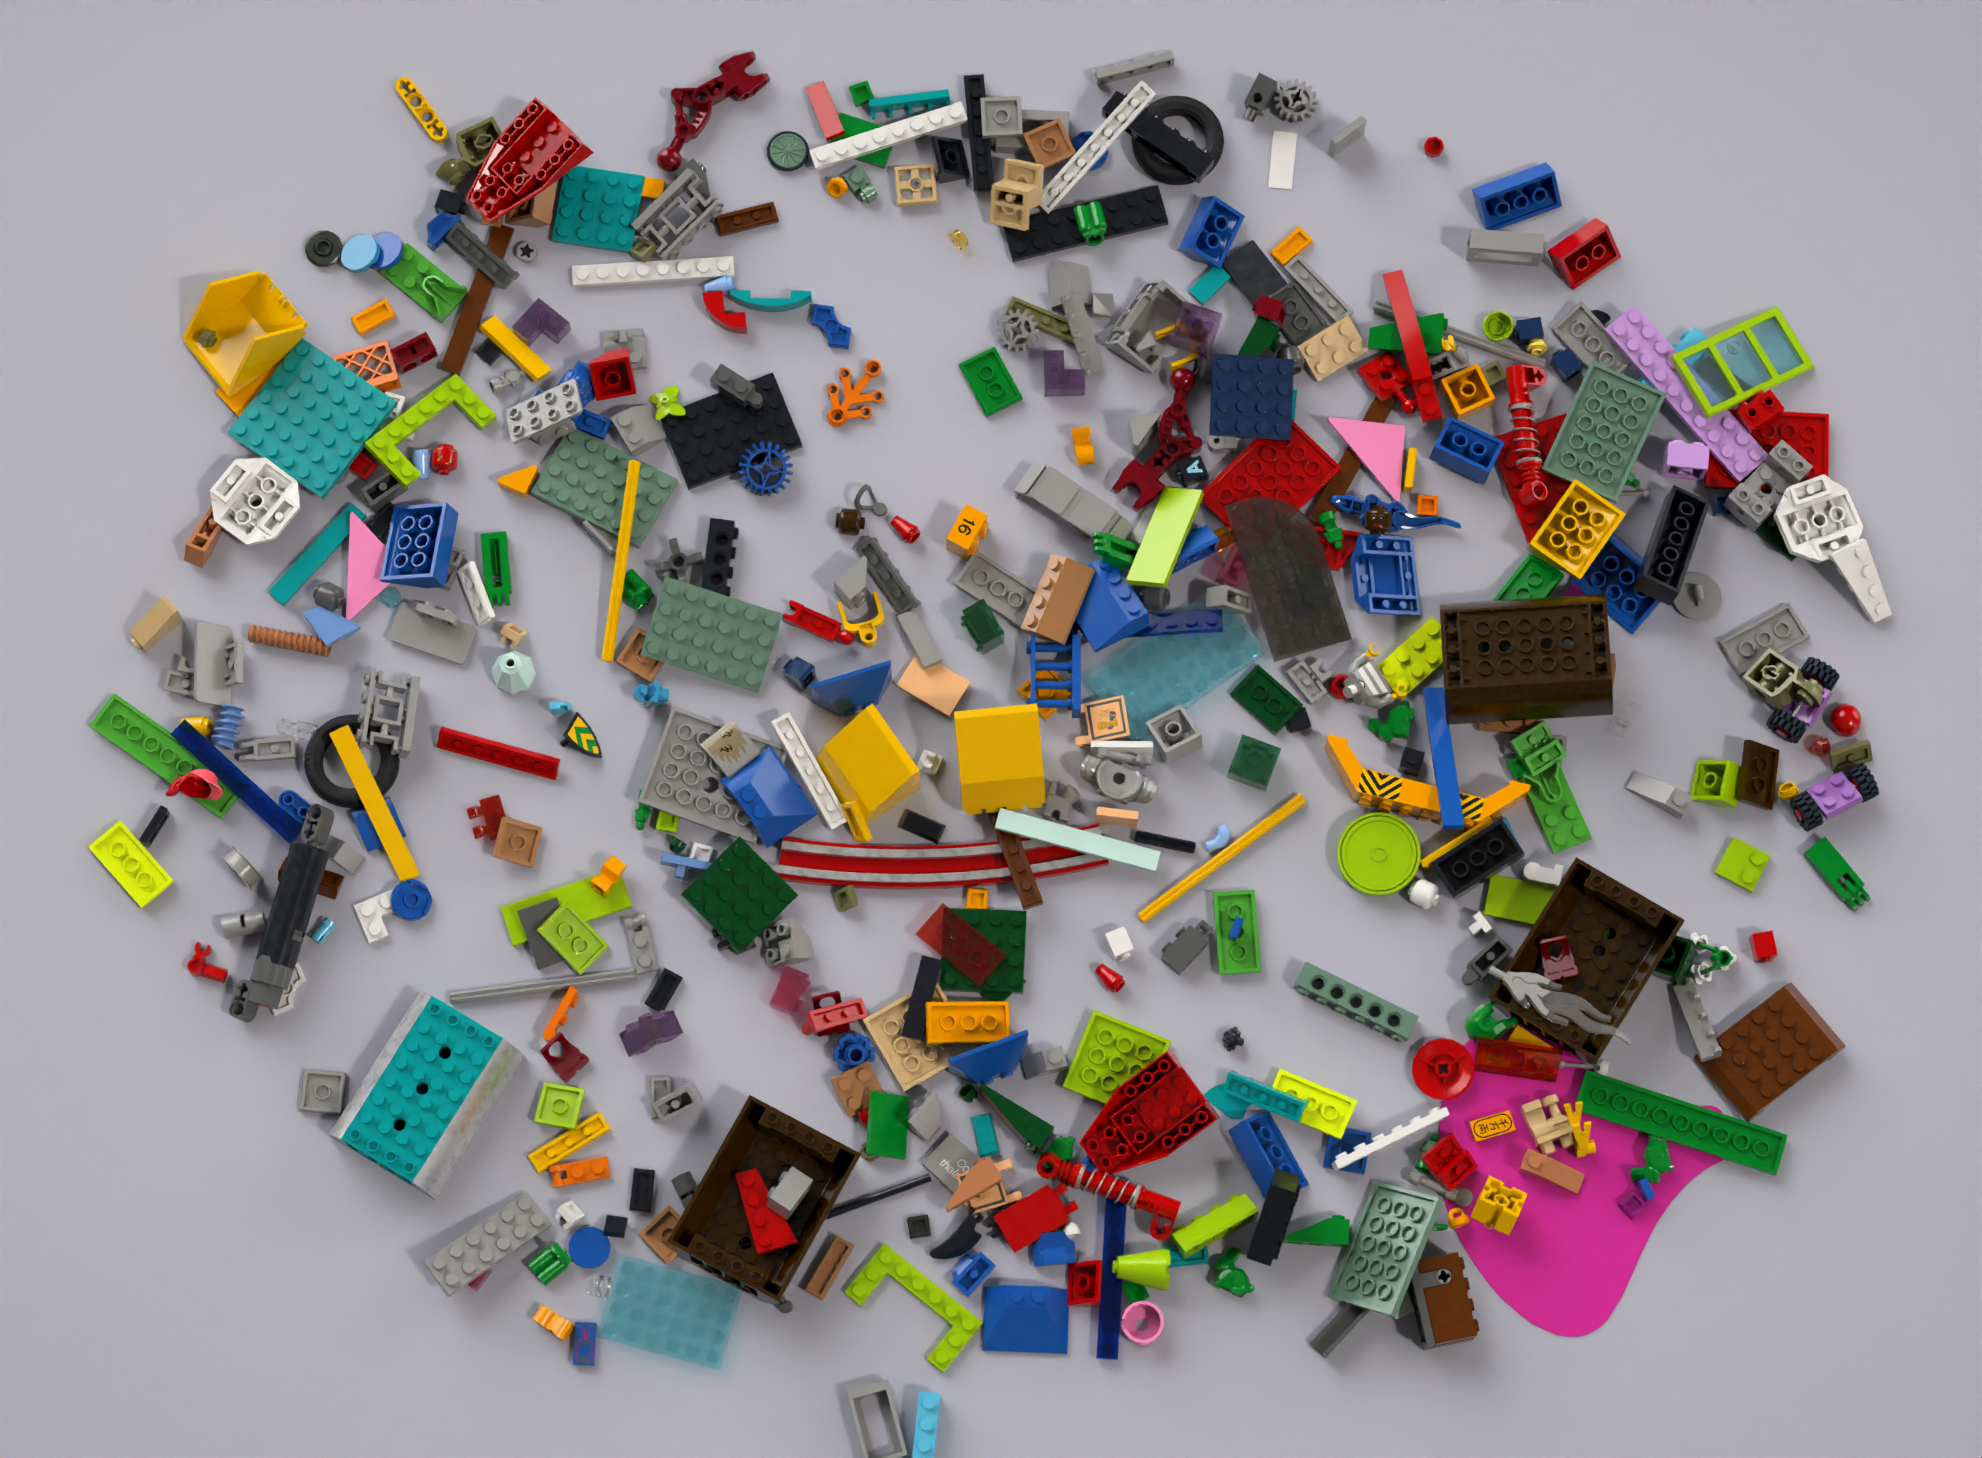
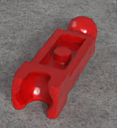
(817, 624)

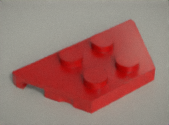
(1334, 557)

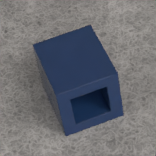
(1527, 330)
(1566, 364)

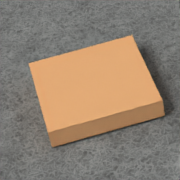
(1116, 817)

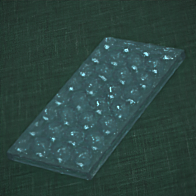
(1175, 669)

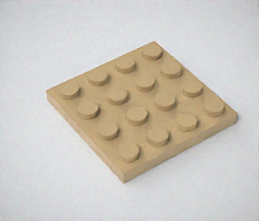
(908, 1058)

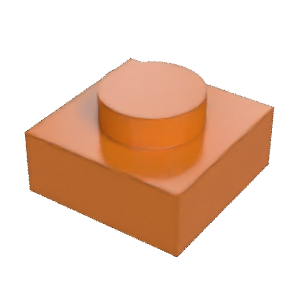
(1427, 505)

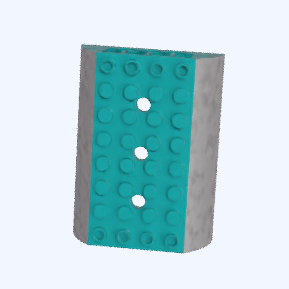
(446, 1117)

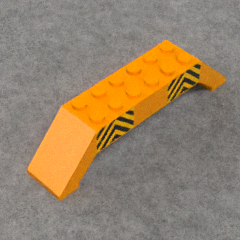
(1414, 797)

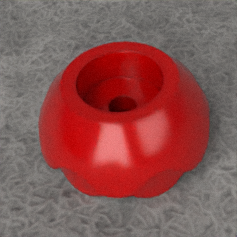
(1334, 686)

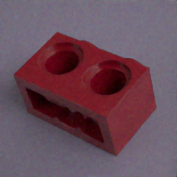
(1270, 310)
(414, 353)

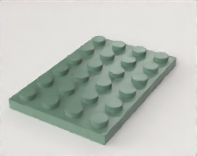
(1604, 431)
(590, 483)
(711, 634)
(1385, 1248)

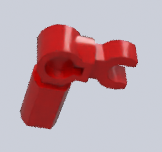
(197, 966)

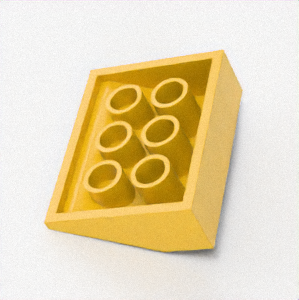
(1575, 530)

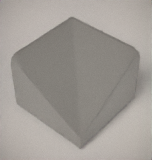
(1102, 305)
(1144, 347)

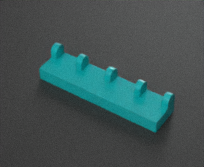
(908, 102)
(1265, 1096)

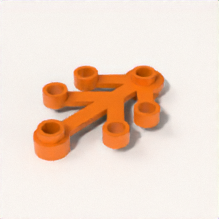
(853, 396)

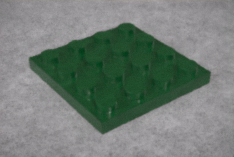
(739, 895)
(1008, 933)

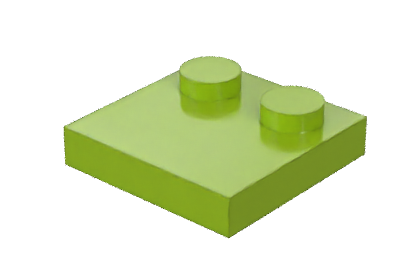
(1742, 864)
(559, 1106)

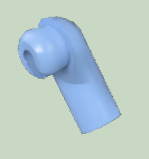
(1221, 839)

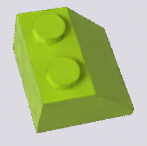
(1716, 783)

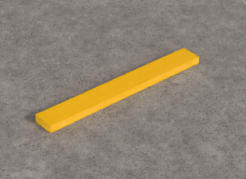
(374, 803)

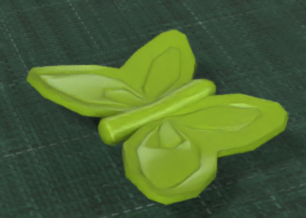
(667, 402)

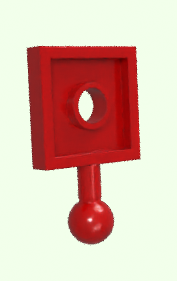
(1386, 388)

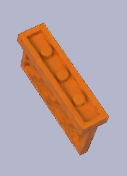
(382, 382)

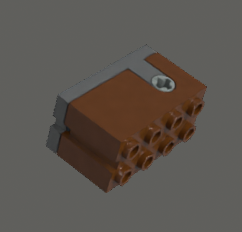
(1442, 1308)

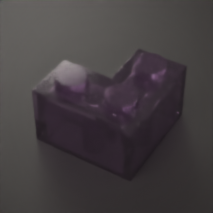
(541, 319)
(1060, 380)
(650, 1031)

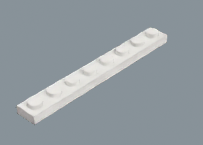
(888, 136)
(1096, 146)
(652, 271)

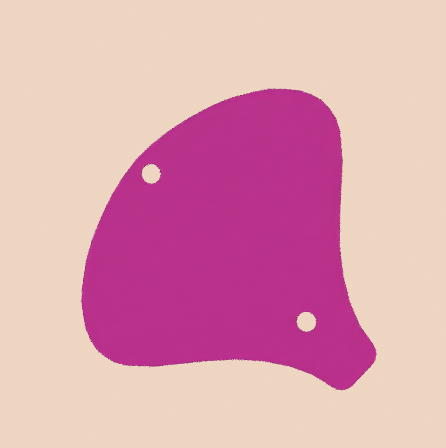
(1567, 1249)

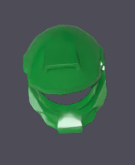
(1483, 1025)

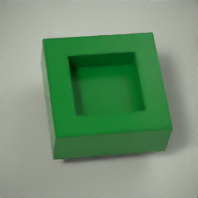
(861, 93)
(1516, 768)
(1135, 1292)

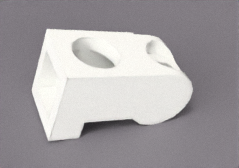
(1534, 873)

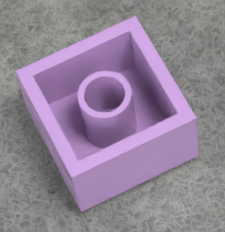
(1685, 460)

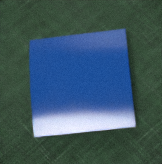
(367, 830)

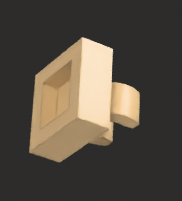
(514, 633)

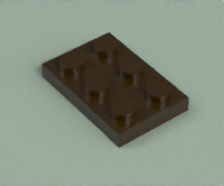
(1758, 775)

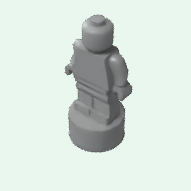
(511, 378)

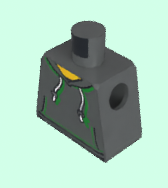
(1263, 90)

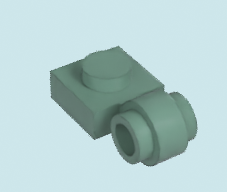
(859, 181)

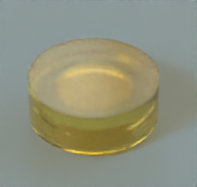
(959, 239)

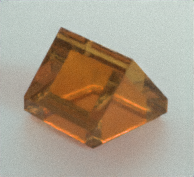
(1225, 536)

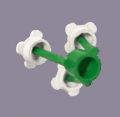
(1720, 958)

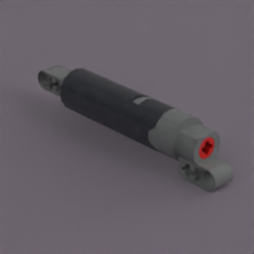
(287, 919)

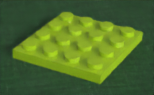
(1110, 1056)

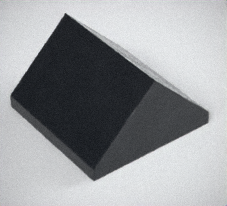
(949, 159)

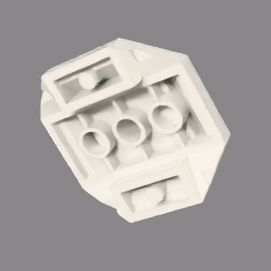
(251, 481)
(1830, 506)

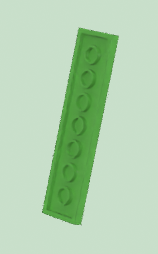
(154, 748)

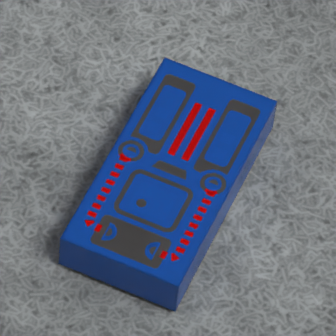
(584, 1343)

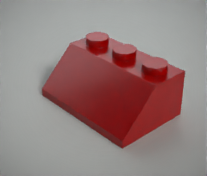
(1584, 253)

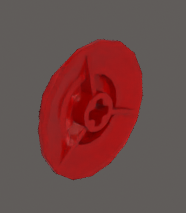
(1443, 1053)

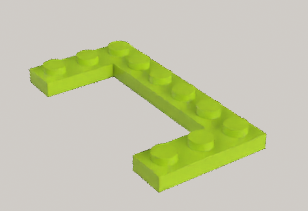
(452, 391)
(889, 1262)

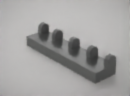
(481, 255)
(888, 576)

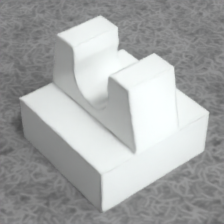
(929, 762)
(1480, 924)
(570, 1213)

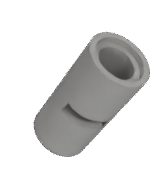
(243, 924)

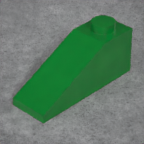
(1329, 1232)

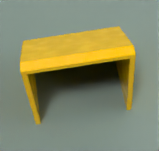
(251, 327)
(999, 758)
(869, 765)

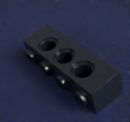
(719, 529)

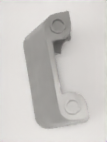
(1150, 311)

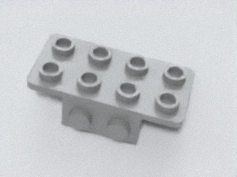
(546, 414)
(432, 631)
(216, 664)

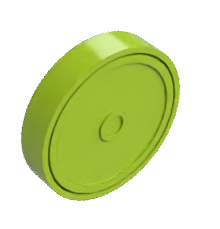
(1379, 854)

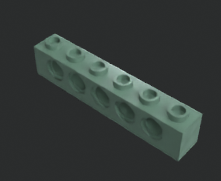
(1350, 991)

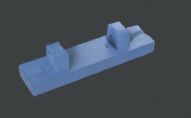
(683, 863)

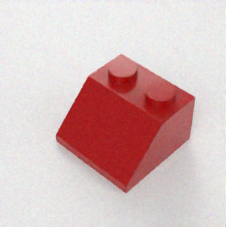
(613, 375)

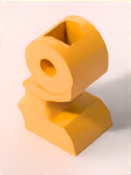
(1082, 445)
(609, 874)
(553, 1322)

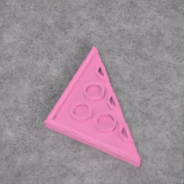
(1377, 448)
(364, 567)

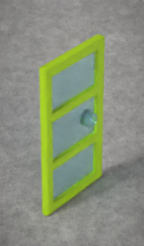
(1741, 362)

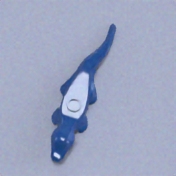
(1400, 517)

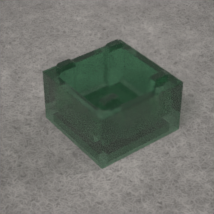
(982, 626)
(1254, 762)

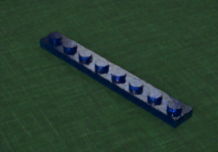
(1173, 624)
(237, 781)
(1110, 1285)

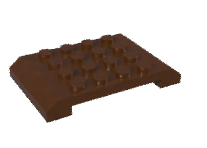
(1770, 1051)

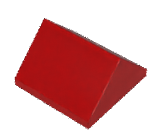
(1084, 1284)

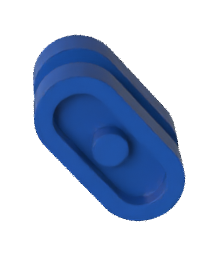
(294, 805)

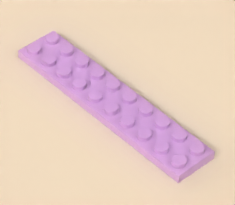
(1651, 357)

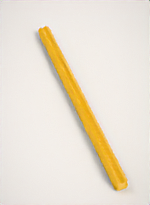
(621, 561)
(1221, 858)

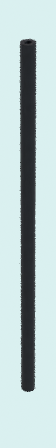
(867, 1200)

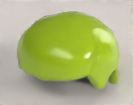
(1498, 326)

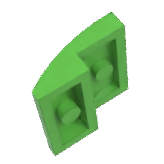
(1537, 748)

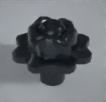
(1232, 1038)

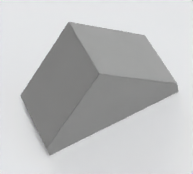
(343, 854)

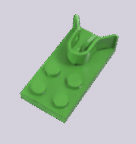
(426, 284)
(1556, 809)

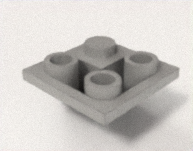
(786, 943)
(926, 1120)

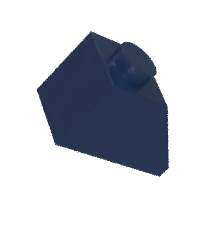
(799, 673)

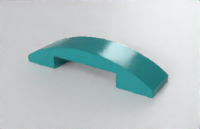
(797, 300)

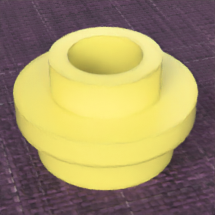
(1536, 347)

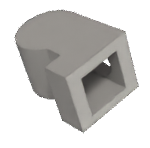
(1222, 444)

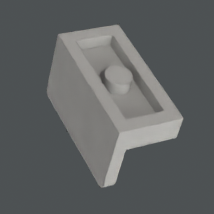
(606, 540)

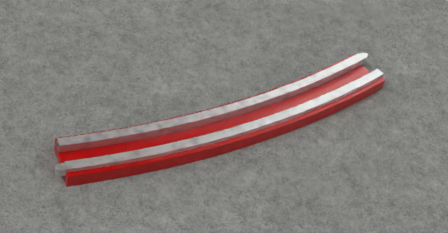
(923, 865)

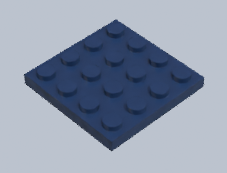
(1251, 397)

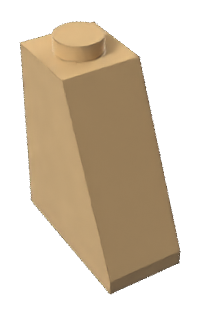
(155, 624)

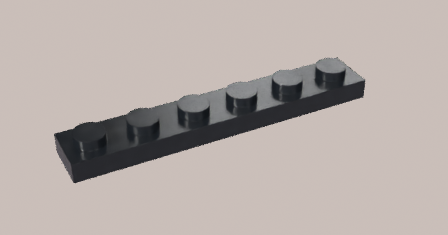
(979, 147)

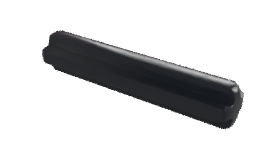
(1165, 842)

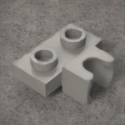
(1310, 680)
(181, 681)

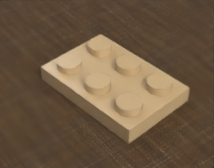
(1332, 348)

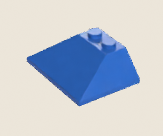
(1385, 575)
(853, 690)
(769, 797)
(990, 1060)
(1025, 1319)

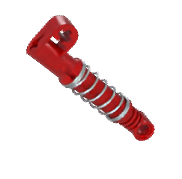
(1521, 381)
(1120, 1191)

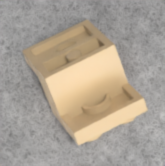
(1016, 194)

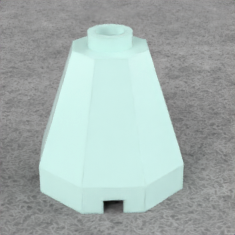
(513, 672)

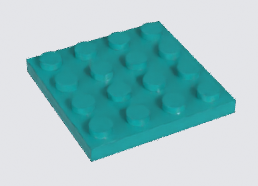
(598, 209)

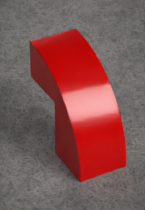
(715, 308)

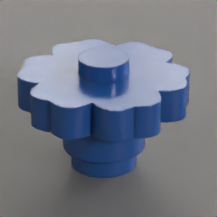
(853, 1051)

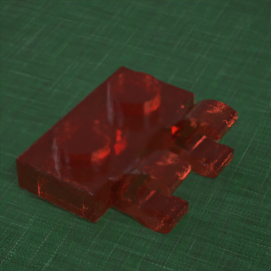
(492, 811)

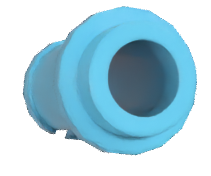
(323, 930)

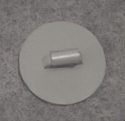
(1698, 596)

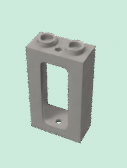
(1018, 145)
(1505, 247)
(883, 1390)

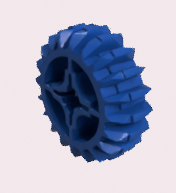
(763, 478)

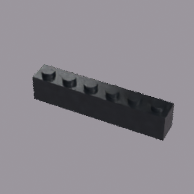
(1165, 141)

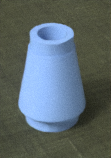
(721, 284)
(421, 461)

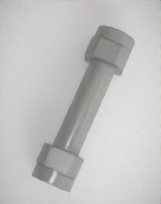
(1417, 1178)

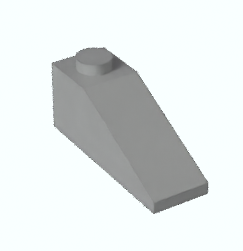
(1659, 794)

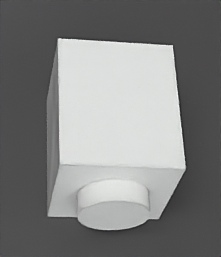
(1119, 944)

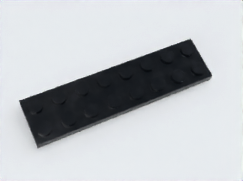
(1059, 230)

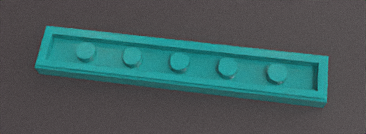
(315, 556)

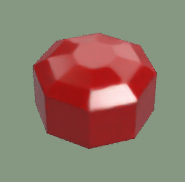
(1433, 147)

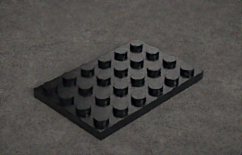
(719, 430)

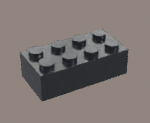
(1478, 859)
(1274, 1217)

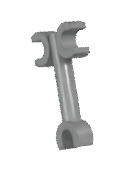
(1138, 760)

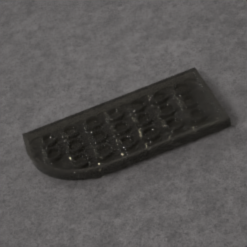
(1287, 577)

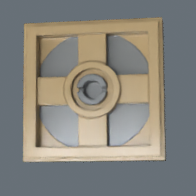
(915, 185)

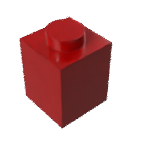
(1763, 947)

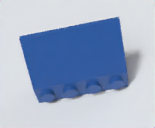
(419, 545)
(1615, 574)
(1110, 608)

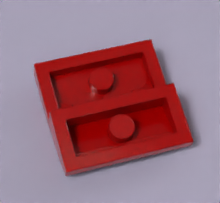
(1448, 1162)

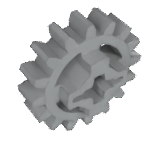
(1288, 96)
(1012, 341)

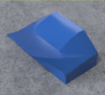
(439, 228)
(1054, 1249)
(971, 1272)

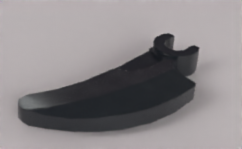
(960, 1240)

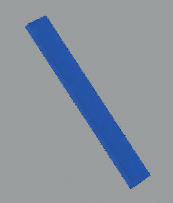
(1443, 759)

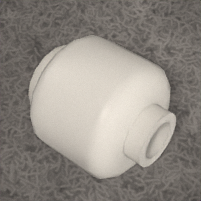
(1423, 893)

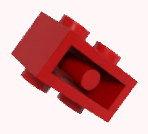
(1759, 411)

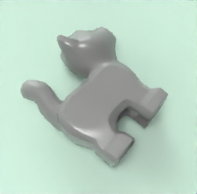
(1058, 804)

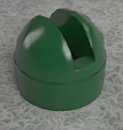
(677, 845)
(968, 1093)

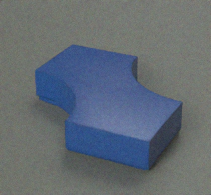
(825, 319)

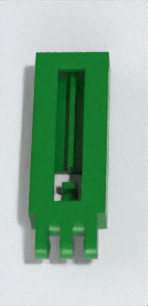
(1115, 550)
(496, 562)
(1832, 867)

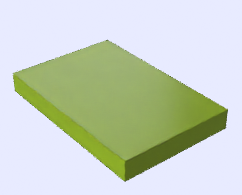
(572, 938)

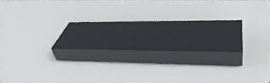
(922, 993)

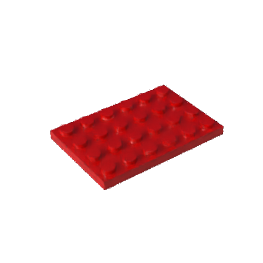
(1802, 431)
(1272, 469)
(1532, 516)

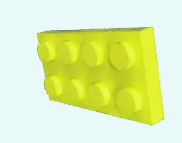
(1414, 658)
(131, 864)
(1327, 1109)

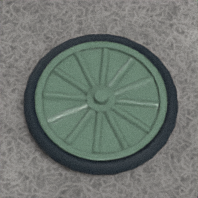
(787, 151)

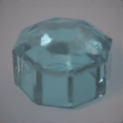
(391, 597)

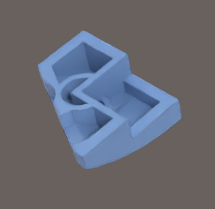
(330, 625)

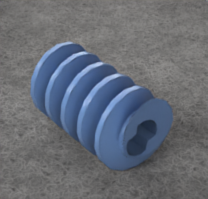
(227, 726)

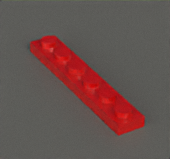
(498, 753)

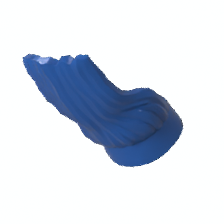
(582, 375)

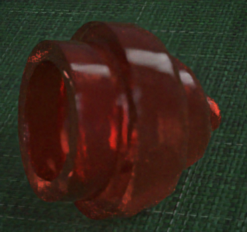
(1820, 746)

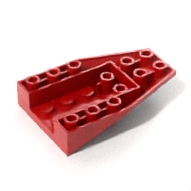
(525, 161)
(1148, 1117)

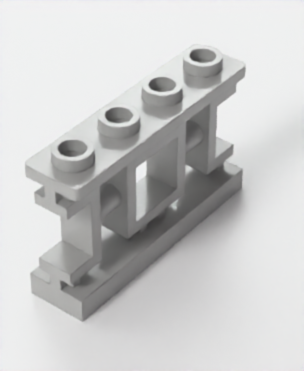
(667, 203)
(403, 715)

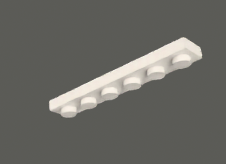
(809, 770)
(1381, 1141)

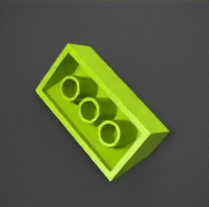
(1214, 1225)

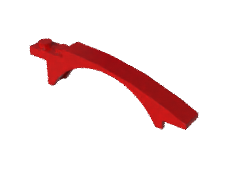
(1413, 346)

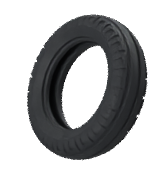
(1188, 108)
(314, 764)

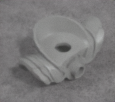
(1134, 789)

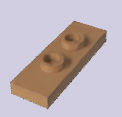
(829, 1268)

